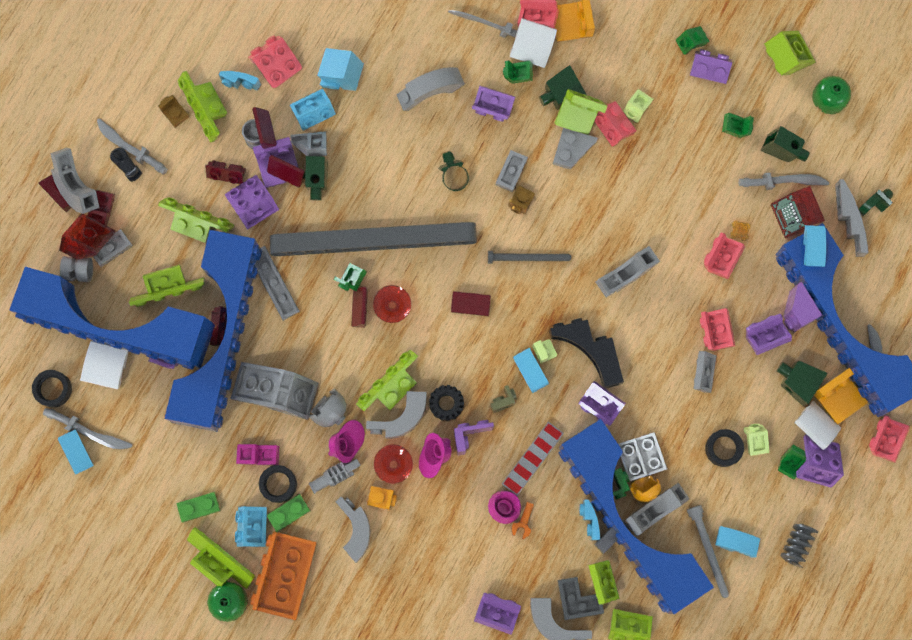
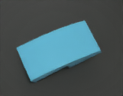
(234, 79)
(814, 245)
(531, 370)
(75, 451)
(588, 513)
(737, 541)

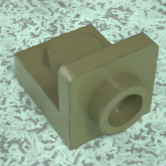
(501, 403)

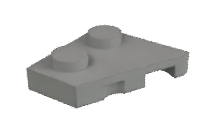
(311, 143)
(572, 148)

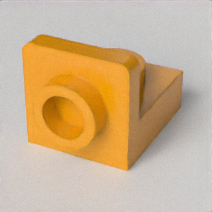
(381, 498)

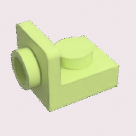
(637, 105)
(544, 350)
(757, 439)

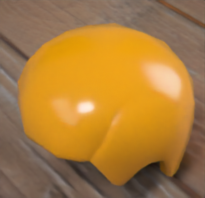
(645, 489)

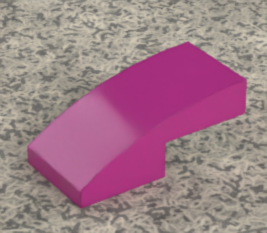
(257, 454)

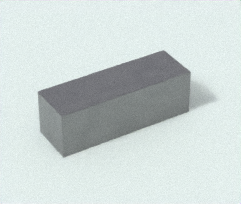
(608, 539)

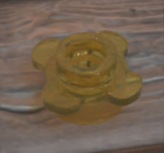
(741, 235)

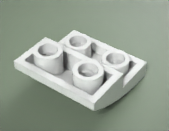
(533, 42)
(104, 365)
(818, 425)
(642, 456)

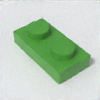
(198, 507)
(288, 513)

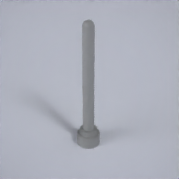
(696, 515)

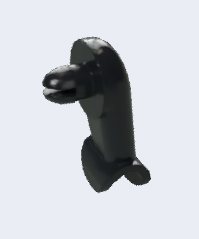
(123, 162)

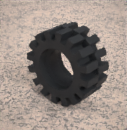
(446, 391)

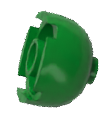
(832, 94)
(236, 600)

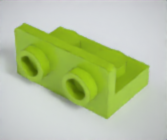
(604, 582)
(630, 626)

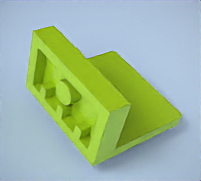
(579, 112)

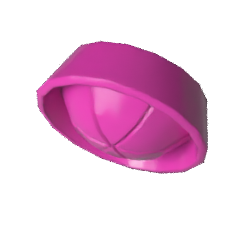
(506, 512)

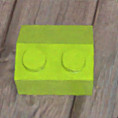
(789, 52)

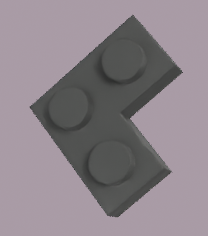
(573, 604)

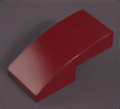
(105, 202)

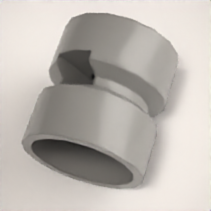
(250, 133)
(76, 269)

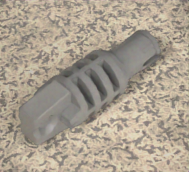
(334, 475)

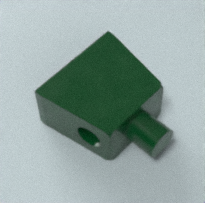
(558, 86)
(785, 145)
(316, 168)
(801, 380)

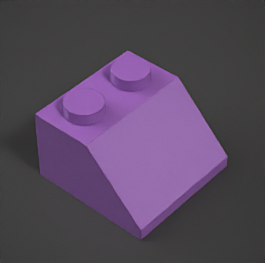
(800, 309)

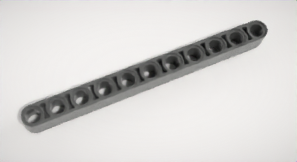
(373, 239)

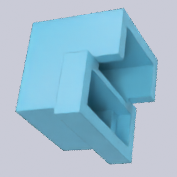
(340, 69)

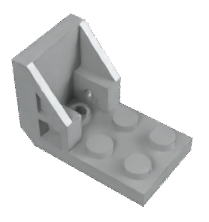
(275, 389)

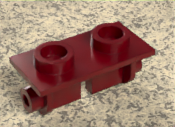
(217, 171)
(219, 318)

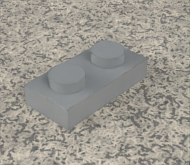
(511, 171)
(113, 248)
(704, 372)

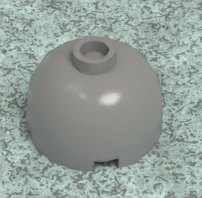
(329, 410)

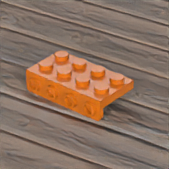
(283, 575)

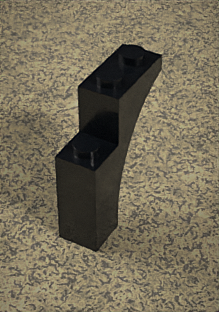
(601, 352)

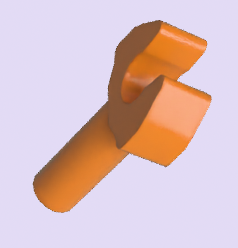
(523, 522)

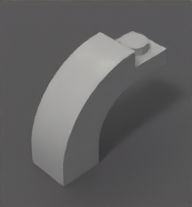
(432, 83)
(70, 185)
(406, 422)
(657, 509)
(546, 625)

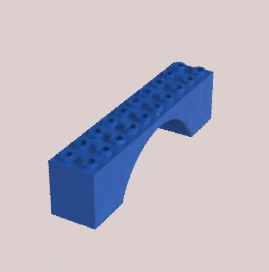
(172, 336)
(880, 377)
(201, 395)
(671, 577)

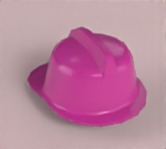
(347, 441)
(434, 454)

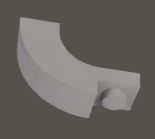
(628, 272)
(361, 529)

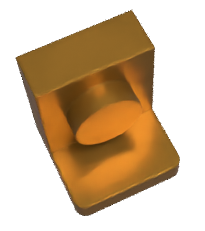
(173, 111)
(521, 200)

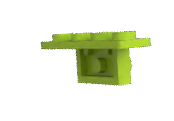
(204, 103)
(192, 221)
(164, 283)
(392, 385)
(216, 563)

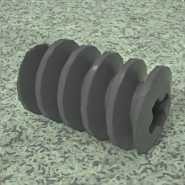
(797, 544)

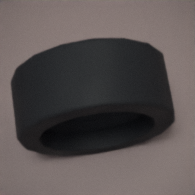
(41, 377)
(724, 433)
(263, 481)

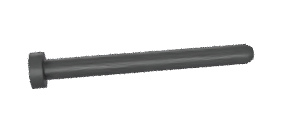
(526, 257)

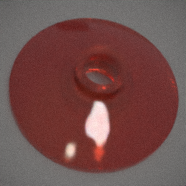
(388, 295)
(386, 456)

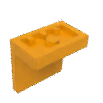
(574, 21)
(840, 397)

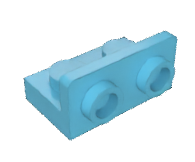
(312, 109)
(251, 526)

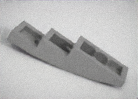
(849, 212)

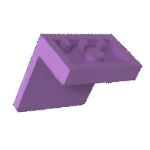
(283, 151)
(252, 201)
(464, 429)
(821, 465)

